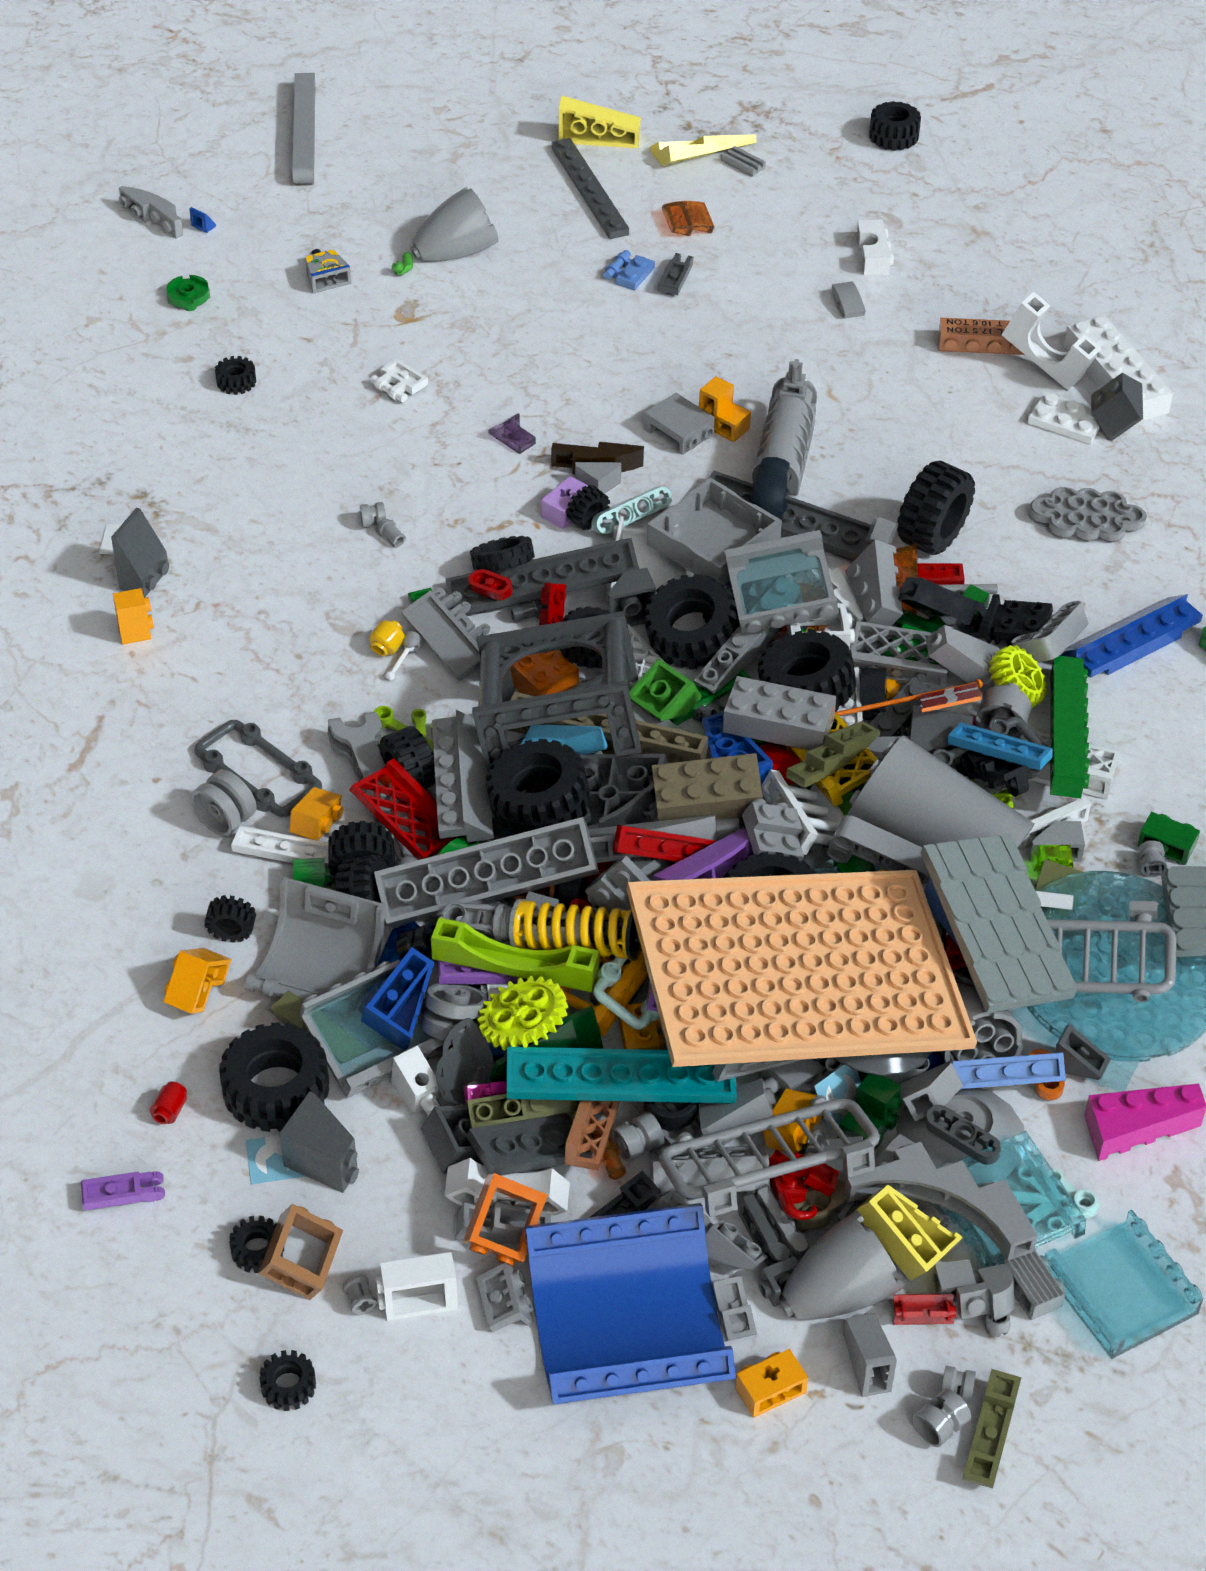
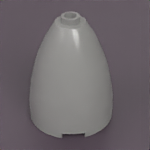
(455, 229)
(996, 1033)
(840, 1273)

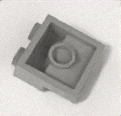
(773, 828)
(610, 887)

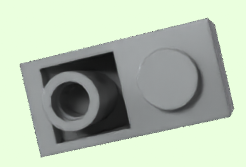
(930, 1089)

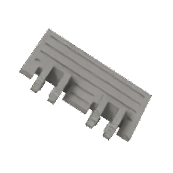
(447, 630)

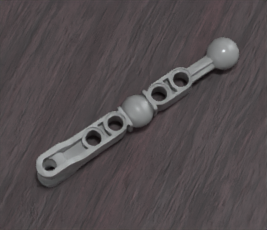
(362, 749)

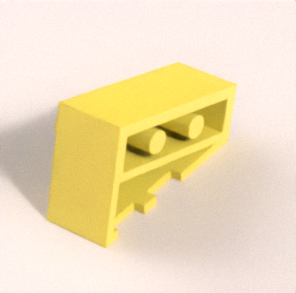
(906, 1232)

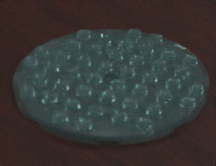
(1115, 1021)

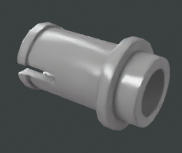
(388, 529)

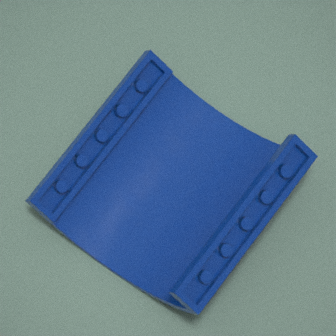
(626, 1304)

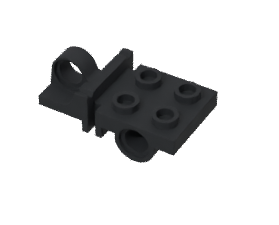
(1007, 619)
(995, 772)

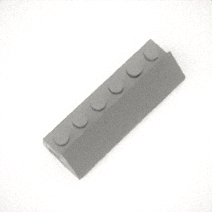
(461, 780)

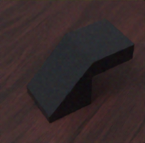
(873, 688)

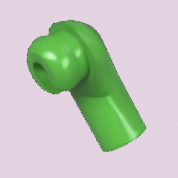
(404, 266)

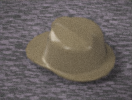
(824, 1204)

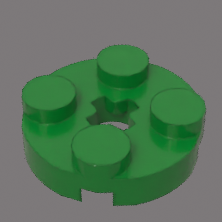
(188, 292)

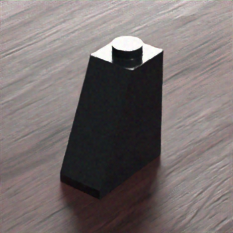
(937, 601)

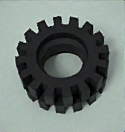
(235, 375)
(586, 505)
(230, 919)
(245, 1233)
(290, 1395)

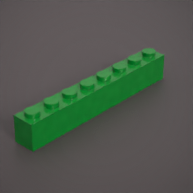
(1068, 727)

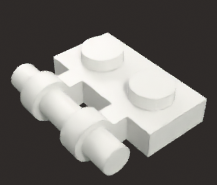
(403, 376)

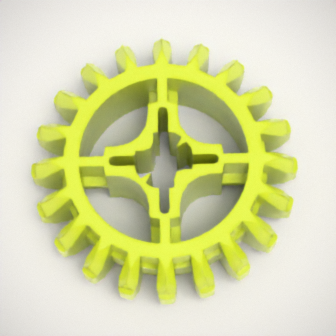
(1019, 668)

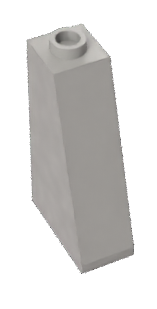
(962, 655)

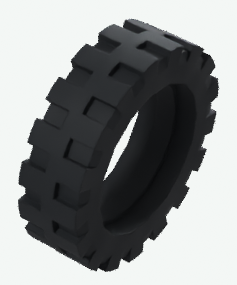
(502, 553)

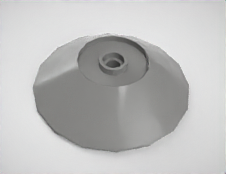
(975, 1105)

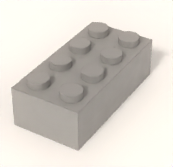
(779, 713)

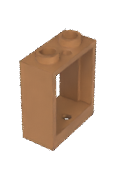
(290, 1274)

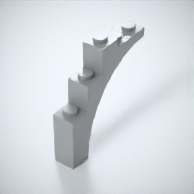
(952, 1186)

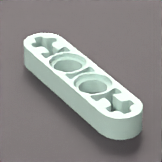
(630, 506)

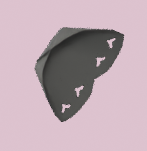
(462, 1060)

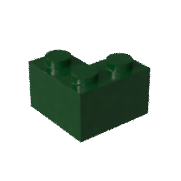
(880, 1101)

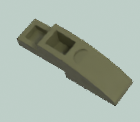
(499, 1110)

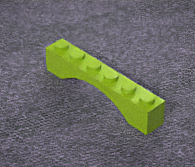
(462, 945)

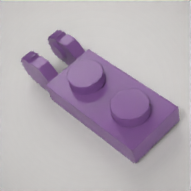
(121, 1189)

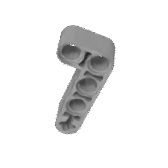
(1055, 633)
(876, 847)

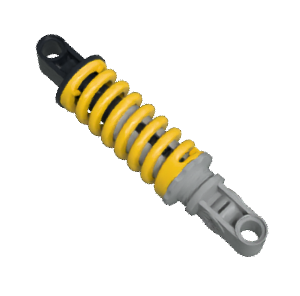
(553, 929)

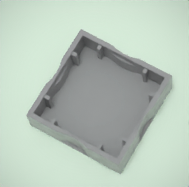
(706, 525)

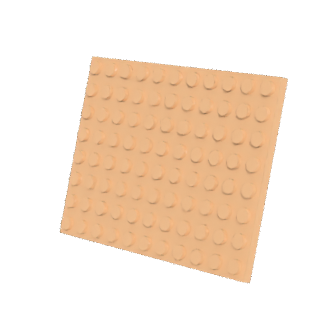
(797, 967)

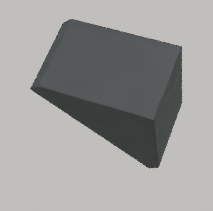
(1081, 1055)

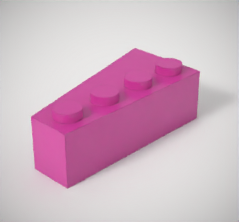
(1142, 1116)

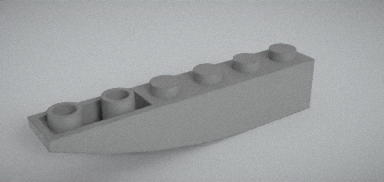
(734, 657)
(603, 838)

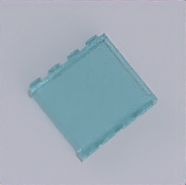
(1036, 1190)
(1125, 1286)

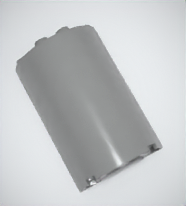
(930, 801)

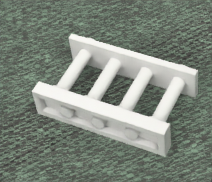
(777, 791)

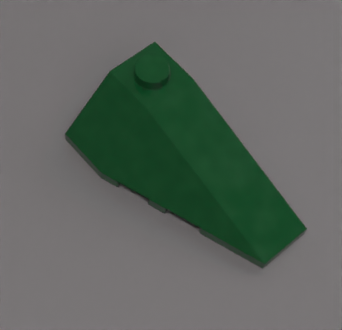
(577, 1031)

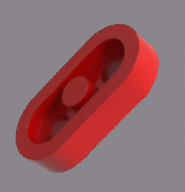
(490, 584)

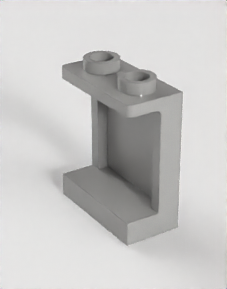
(680, 421)

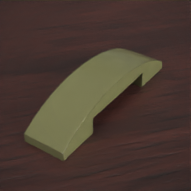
(992, 1428)

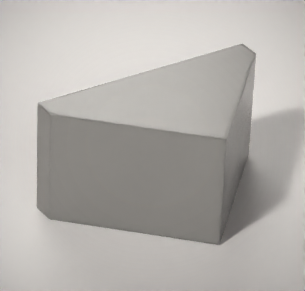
(600, 474)

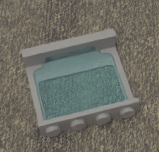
(781, 582)
(352, 1049)

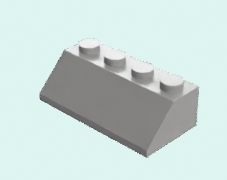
(714, 1164)

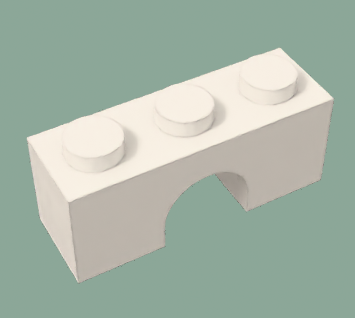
(875, 247)

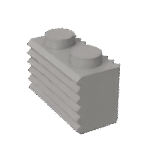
(1036, 1285)

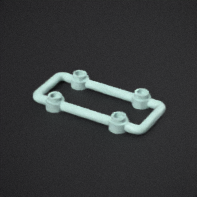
(607, 977)

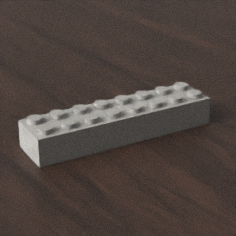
(487, 871)

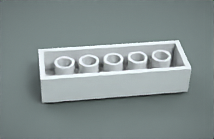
(1120, 357)

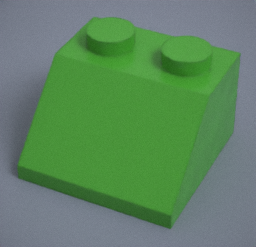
(665, 692)

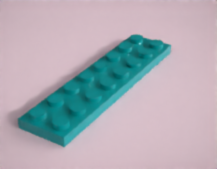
(610, 1076)

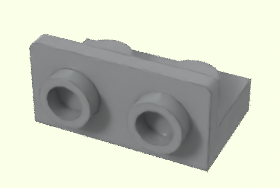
(504, 1296)

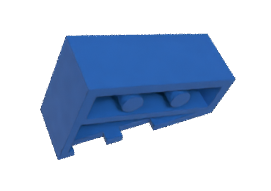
(399, 1000)

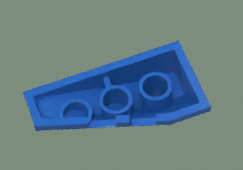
(727, 744)

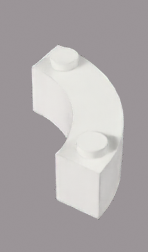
(467, 1178)

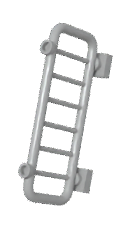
(1142, 919)
(721, 1195)

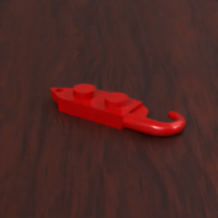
(790, 1190)

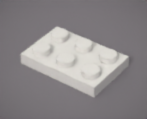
(1065, 418)

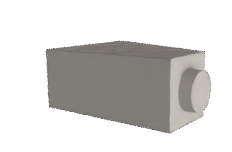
(751, 1105)
(870, 1354)

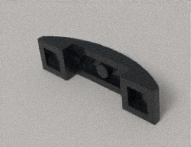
(634, 1196)

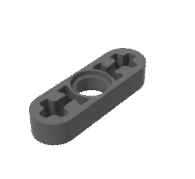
(957, 1123)

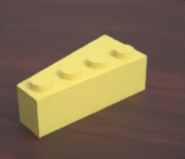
(597, 125)

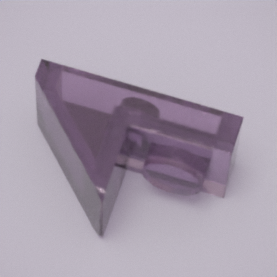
(512, 434)

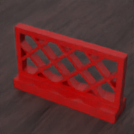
(414, 801)

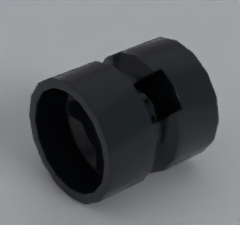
(418, 938)

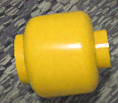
(386, 638)

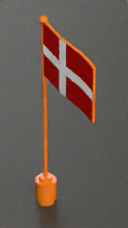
(932, 700)

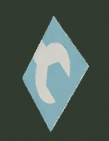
(838, 1085)
(266, 1161)

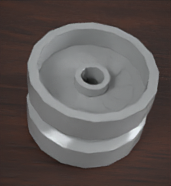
(223, 802)
(450, 1005)

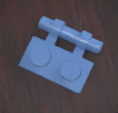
(634, 270)

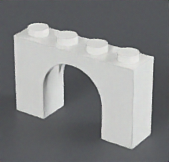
(1025, 335)

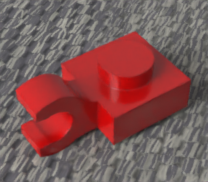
(819, 1177)

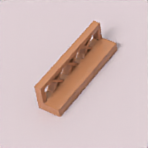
(584, 1124)

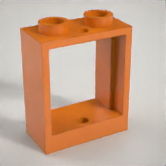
(512, 1189)

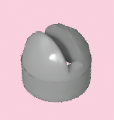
(998, 1326)

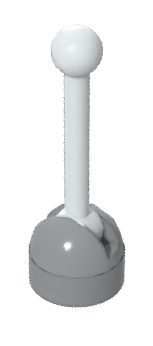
(411, 643)

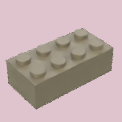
(707, 787)

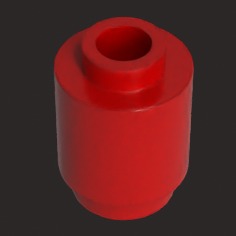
(168, 1103)

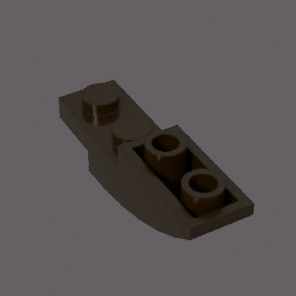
(628, 455)

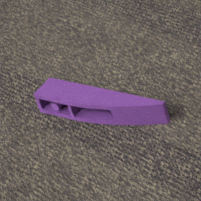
(712, 860)

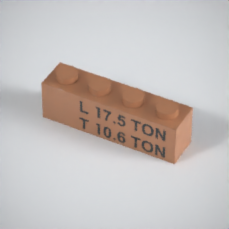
(974, 336)

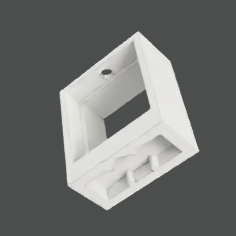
(843, 619)
(417, 1286)

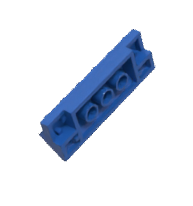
(1135, 636)

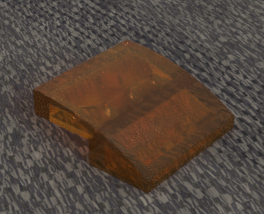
(687, 216)

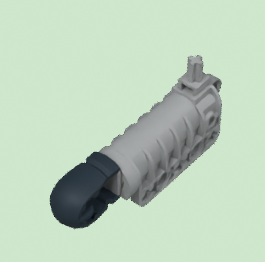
(784, 441)

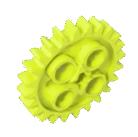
(523, 1013)

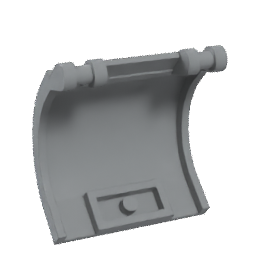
(319, 941)

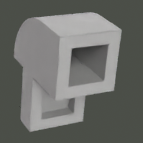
(991, 1296)

